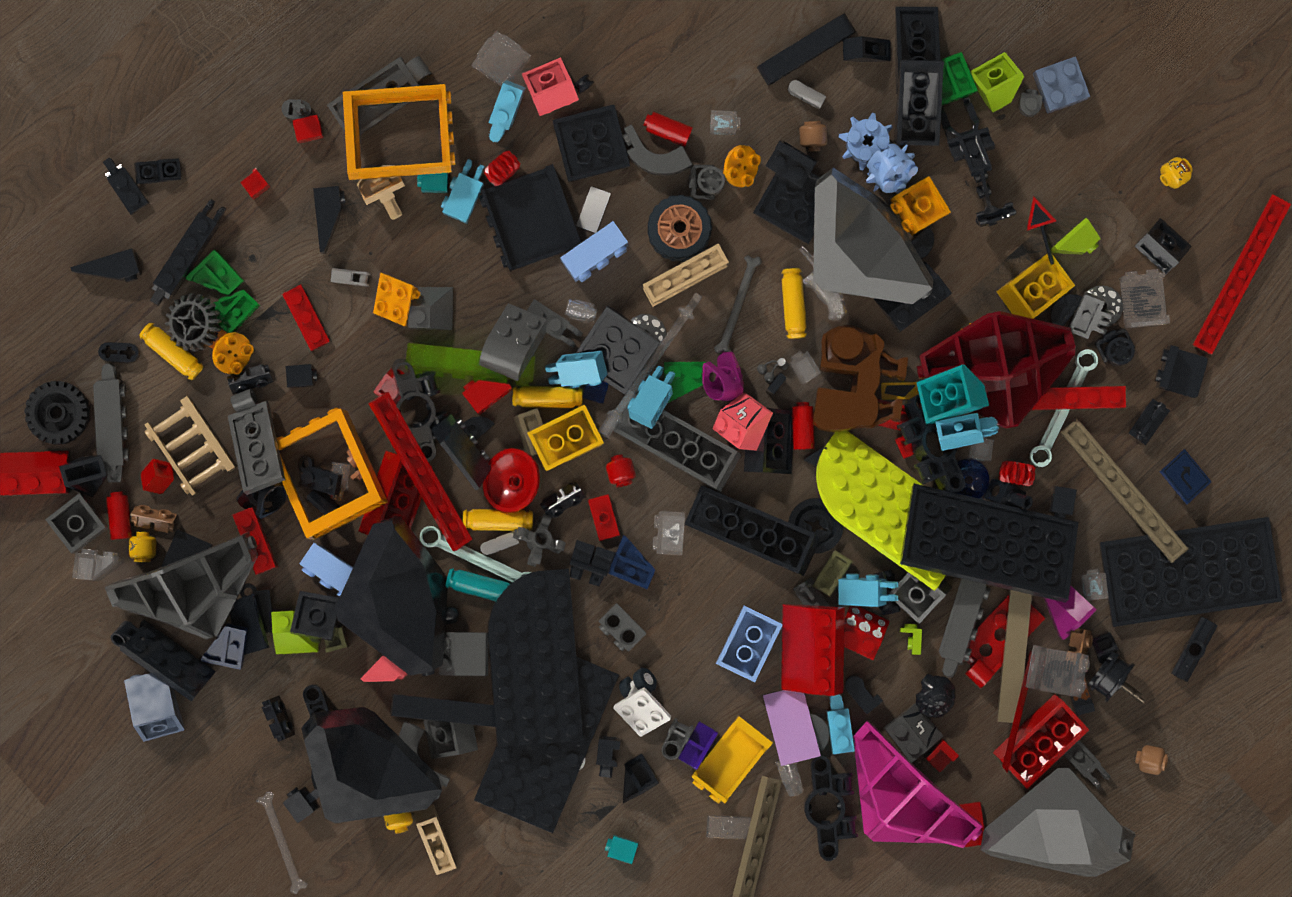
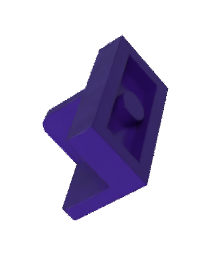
(698, 745)

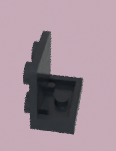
(1181, 372)

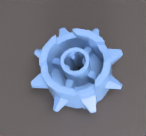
(854, 139)
(891, 169)

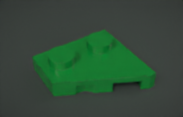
(216, 274)

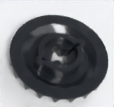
(813, 510)

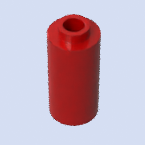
(668, 128)
(803, 426)
(119, 516)

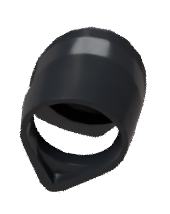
(274, 494)

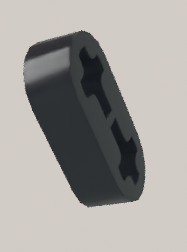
(119, 347)

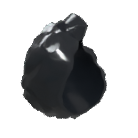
(936, 696)

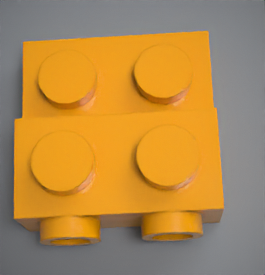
(919, 206)

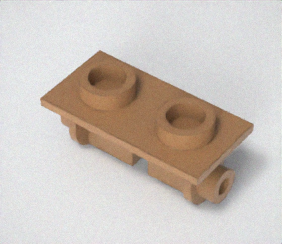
(162, 519)
(1081, 641)

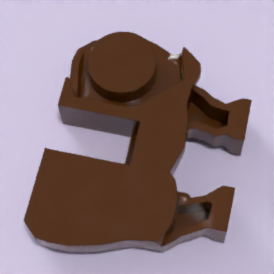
(857, 354)

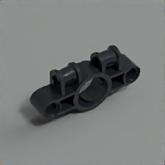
(417, 385)
(942, 468)
(830, 832)

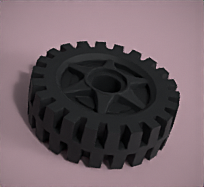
(40, 408)

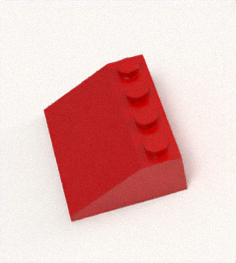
(813, 649)

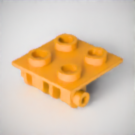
(394, 299)

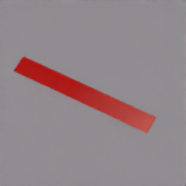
(1018, 713)

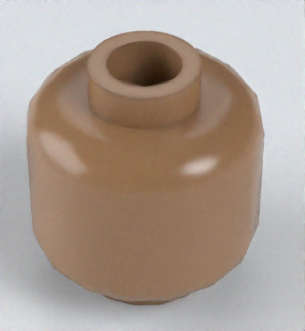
(813, 135)
(1152, 760)

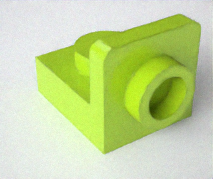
(914, 642)

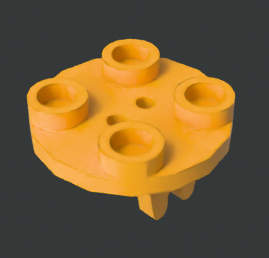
(745, 172)
(238, 345)

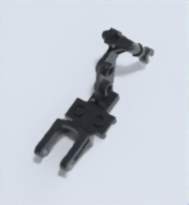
(973, 147)

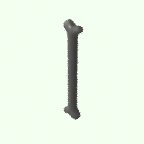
(752, 263)

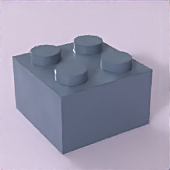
(1061, 85)

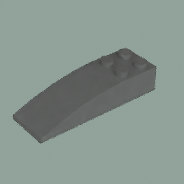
(683, 447)

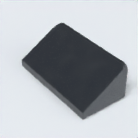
(322, 502)

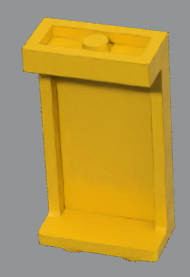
(730, 760)

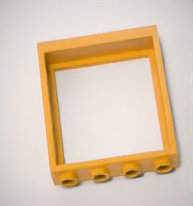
(353, 99)
(351, 510)

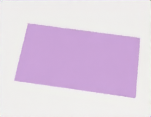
(791, 726)

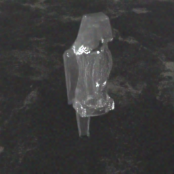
(833, 300)

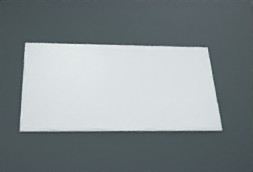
(593, 209)

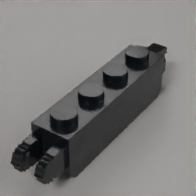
(186, 253)

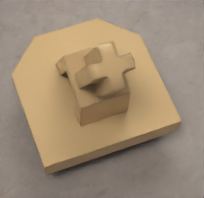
(382, 189)

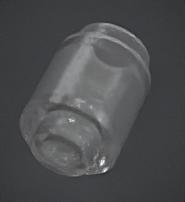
(581, 310)

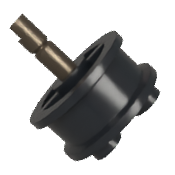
(1113, 676)

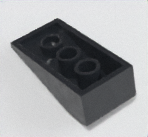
(916, 35)
(919, 102)

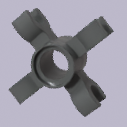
(547, 541)

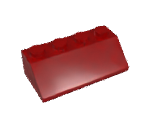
(32, 473)
(399, 491)
(1043, 740)

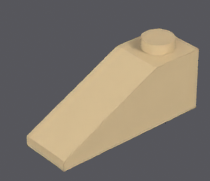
(434, 839)

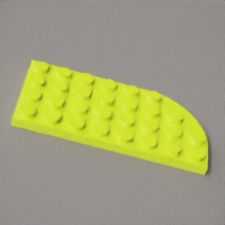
(868, 497)

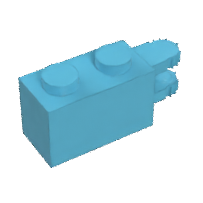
(505, 109)
(463, 194)
(578, 369)
(651, 398)
(965, 430)
(865, 591)
(839, 726)

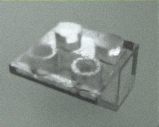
(95, 567)

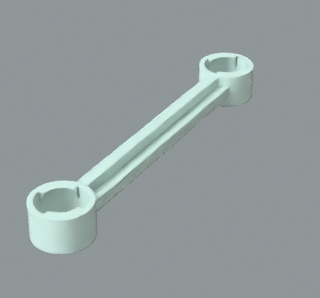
(1060, 415)
(474, 557)

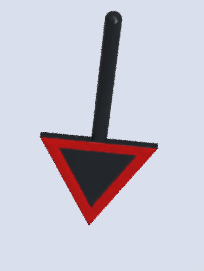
(1039, 218)

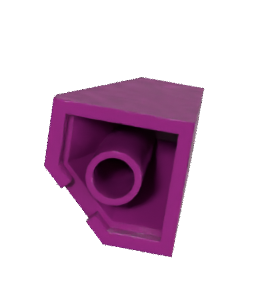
(1069, 615)

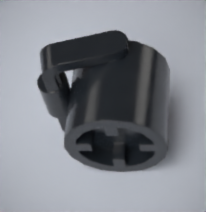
(1118, 350)

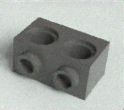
(626, 623)

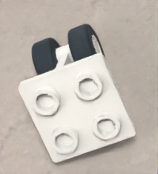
(639, 706)

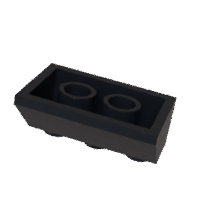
(904, 314)
(776, 446)
(463, 450)

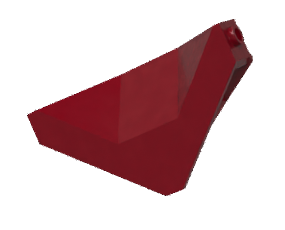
(1010, 356)

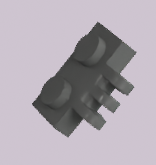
(1090, 316)

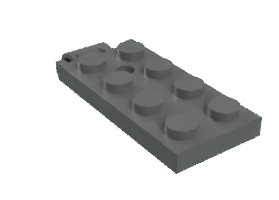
(394, 73)
(257, 452)

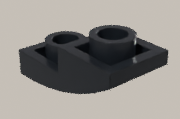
(157, 171)

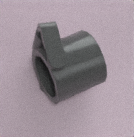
(709, 181)

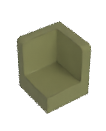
(338, 642)

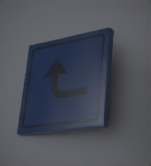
(1185, 476)

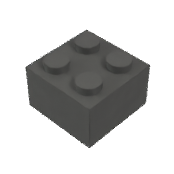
(77, 523)

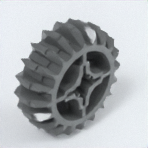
(199, 306)

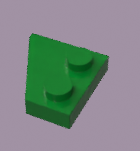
(956, 79)
(235, 310)
(687, 377)

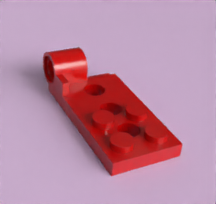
(984, 667)

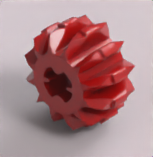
(502, 168)
(1017, 473)

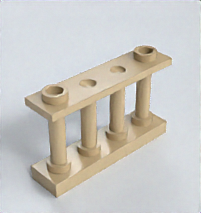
(685, 275)
(199, 427)

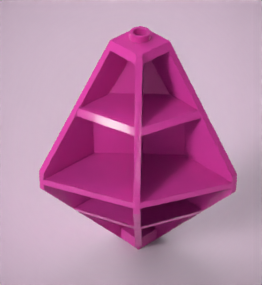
(901, 800)

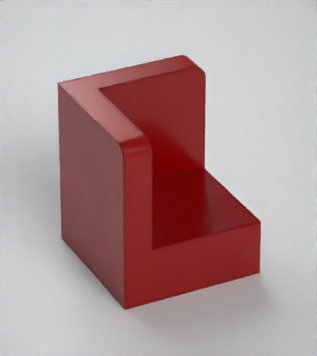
(308, 129)
(255, 184)
(157, 476)
(941, 756)

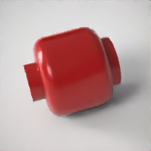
(620, 471)

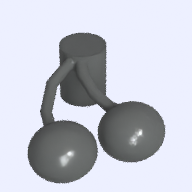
(769, 376)

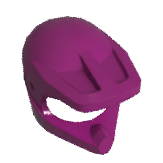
(728, 379)

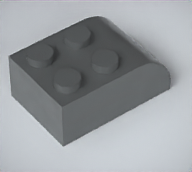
(513, 342)

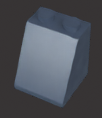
(152, 707)

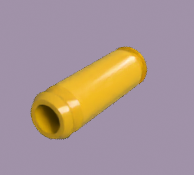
(794, 303)
(167, 349)
(547, 397)
(497, 520)

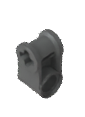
(677, 738)

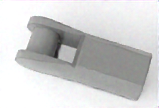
(806, 94)
(346, 277)
(500, 543)

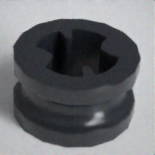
(583, 83)

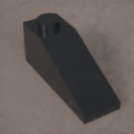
(328, 211)
(116, 266)

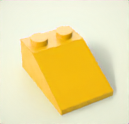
(1036, 288)
(565, 438)

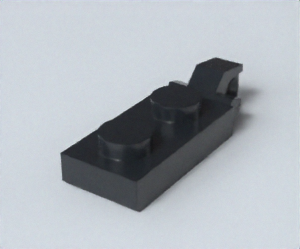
(125, 186)

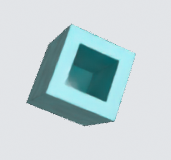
(433, 183)
(621, 848)

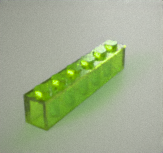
(459, 363)

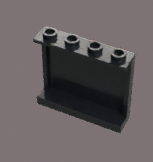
(530, 218)

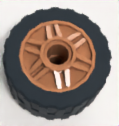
(682, 211)

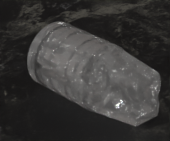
(341, 468)
(790, 778)

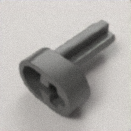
(300, 109)

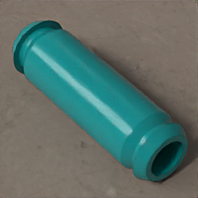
(475, 584)

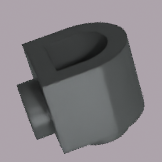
(1030, 103)

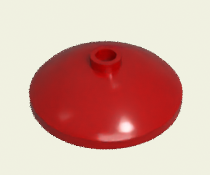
(501, 482)

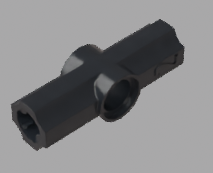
(1201, 636)

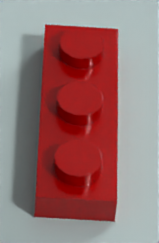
(306, 318)

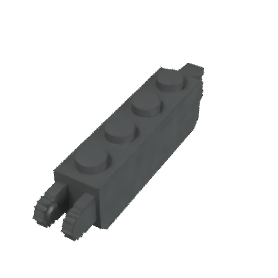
(110, 422)
(962, 624)

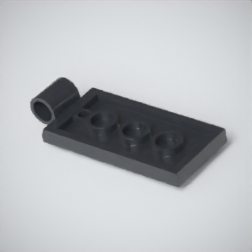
(163, 658)

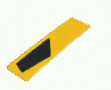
(899, 390)

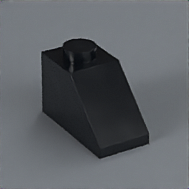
(866, 49)

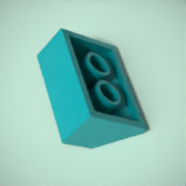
(951, 394)

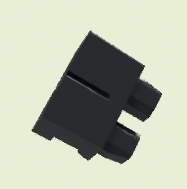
(599, 566)
(604, 755)

